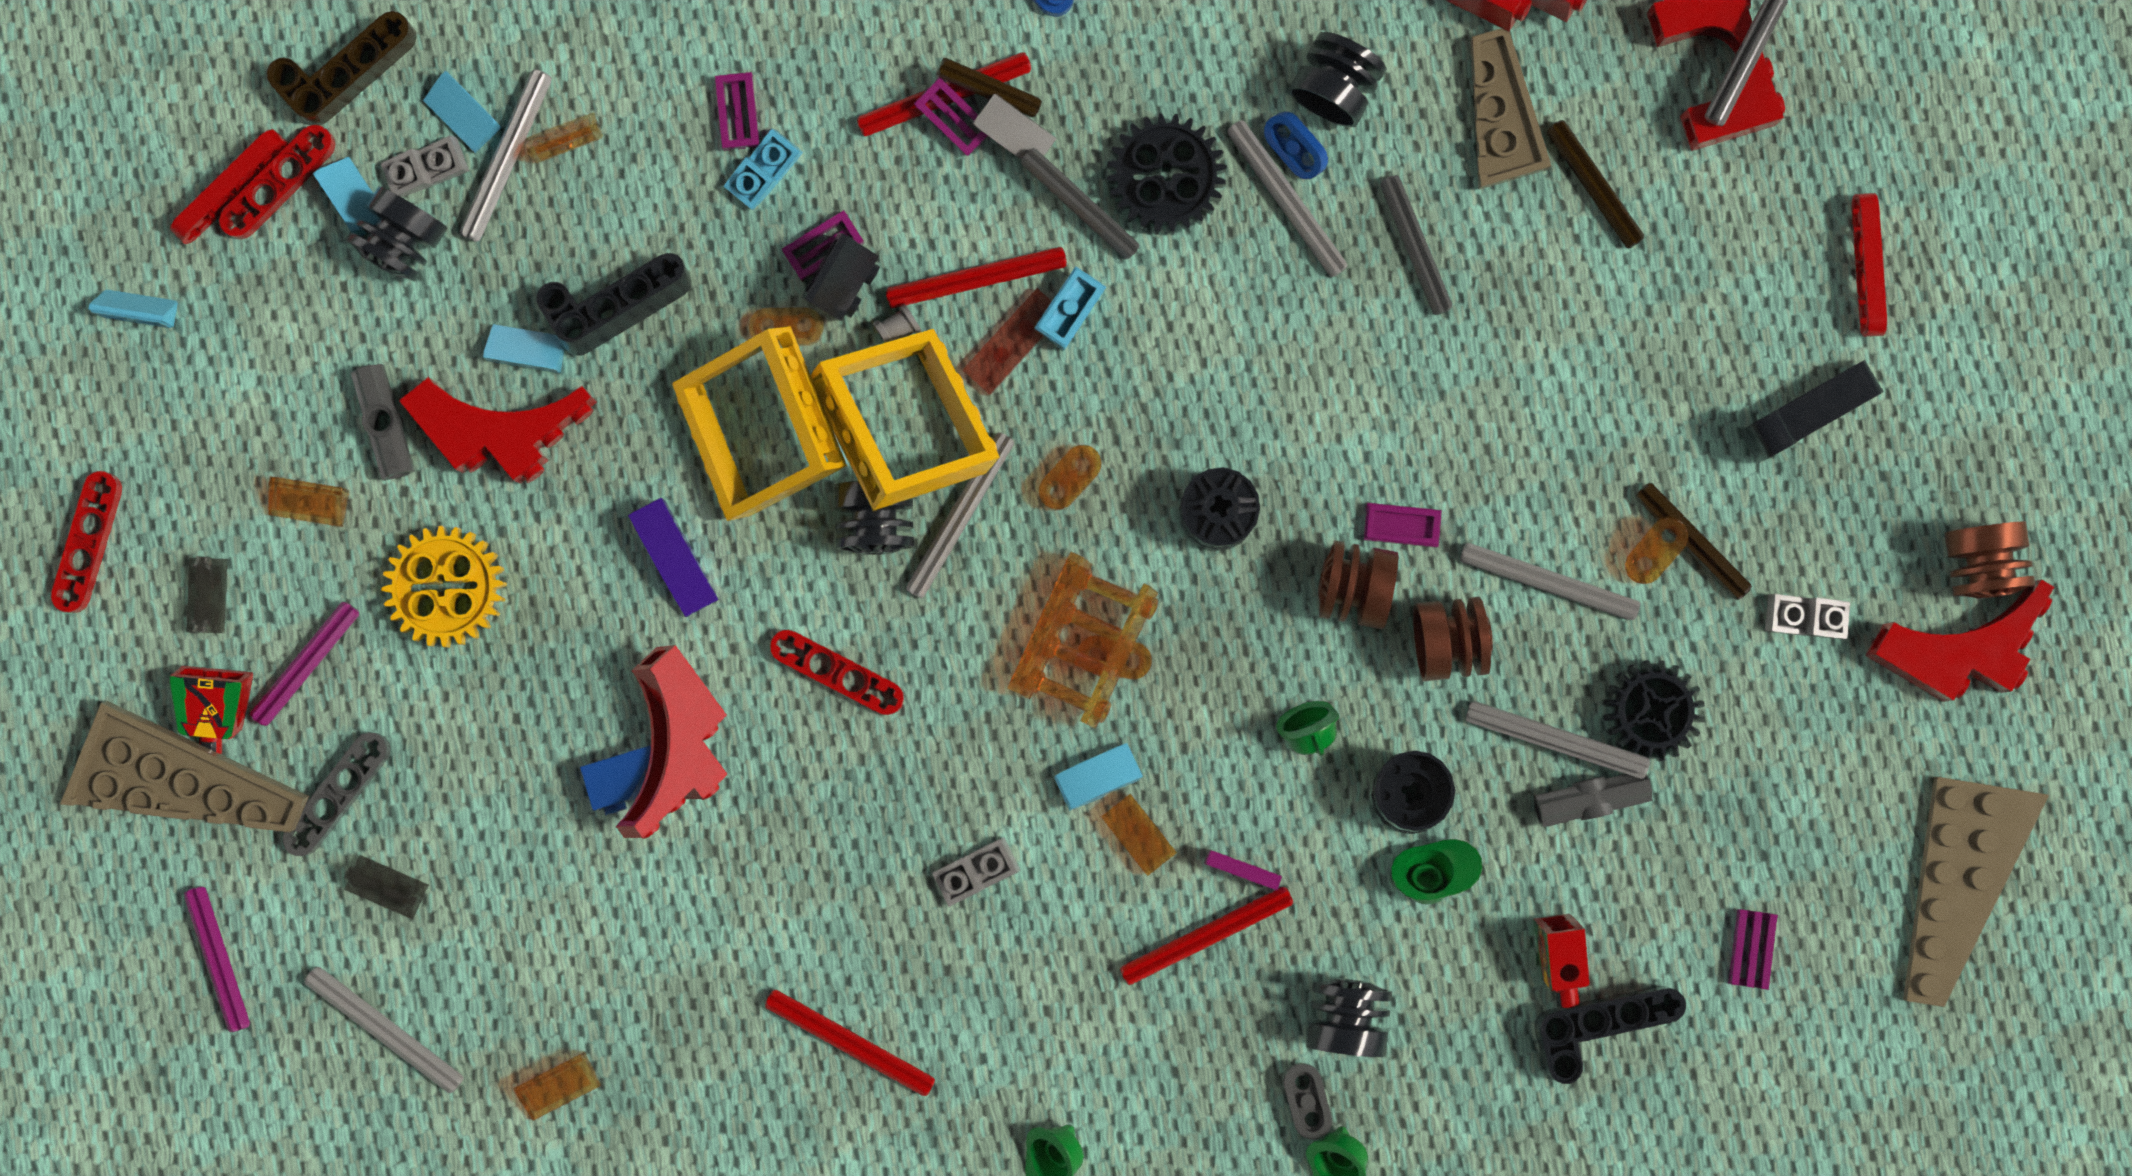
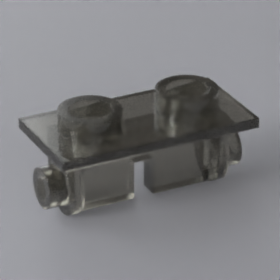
(206, 595)
(385, 886)

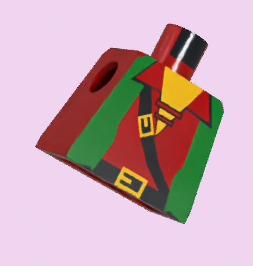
(210, 703)
(1562, 943)

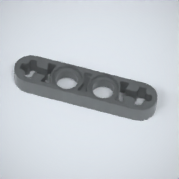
(337, 794)

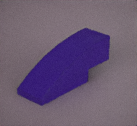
(673, 556)

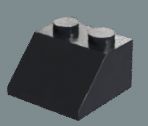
(841, 277)

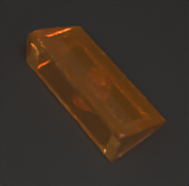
(563, 138)
(307, 501)
(557, 1086)

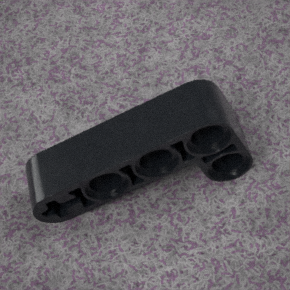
(613, 297)
(1811, 411)
(1609, 1025)

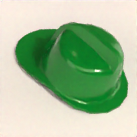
(1309, 727)
(1436, 870)
(1053, 1152)
(1337, 1155)

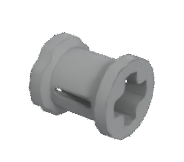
(898, 325)

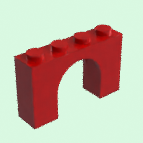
(1729, 21)

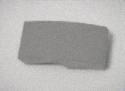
(1012, 128)
(425, 167)
(1807, 616)
(976, 871)

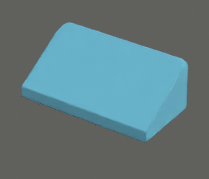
(461, 112)
(347, 192)
(135, 308)
(1070, 308)
(524, 348)

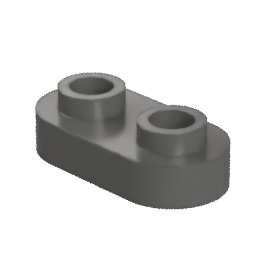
(1307, 1100)

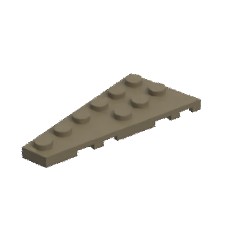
(162, 774)
(1966, 861)

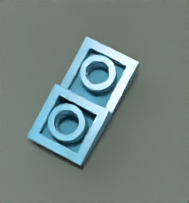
(763, 169)
(1098, 776)

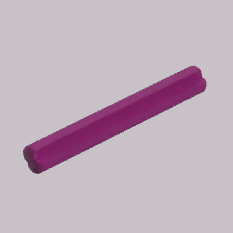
(304, 663)
(216, 959)

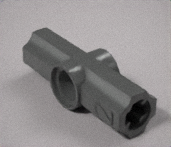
(376, 399)
(1591, 799)

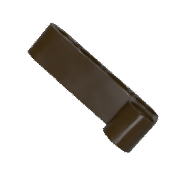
(344, 62)

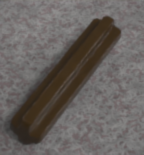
(988, 86)

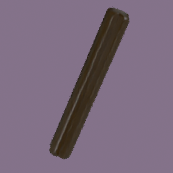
(1595, 184)
(1697, 544)

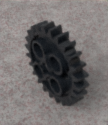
(1162, 141)

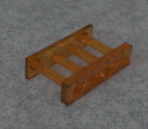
(1047, 644)

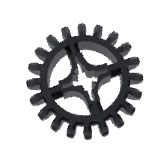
(1662, 725)

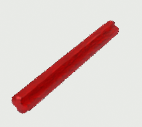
(905, 109)
(976, 277)
(1206, 935)
(849, 1042)

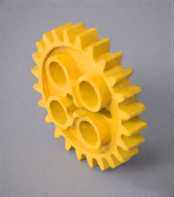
(444, 619)

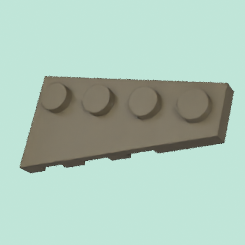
(1505, 121)

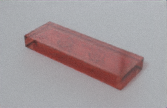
(1008, 345)

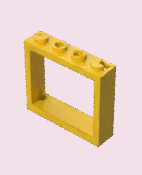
(801, 404)
(858, 442)

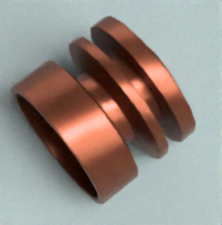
(1990, 559)
(1358, 584)
(1454, 638)

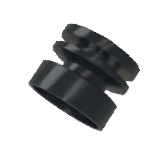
(1337, 79)
(396, 234)
(1208, 528)
(871, 530)
(1433, 785)
(1349, 1018)

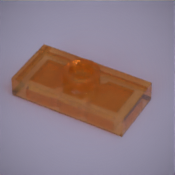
(1138, 834)

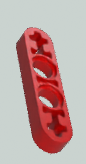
(273, 177)
(226, 187)
(1869, 264)
(80, 540)
(835, 676)

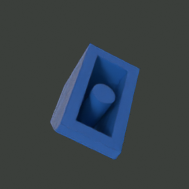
(616, 780)

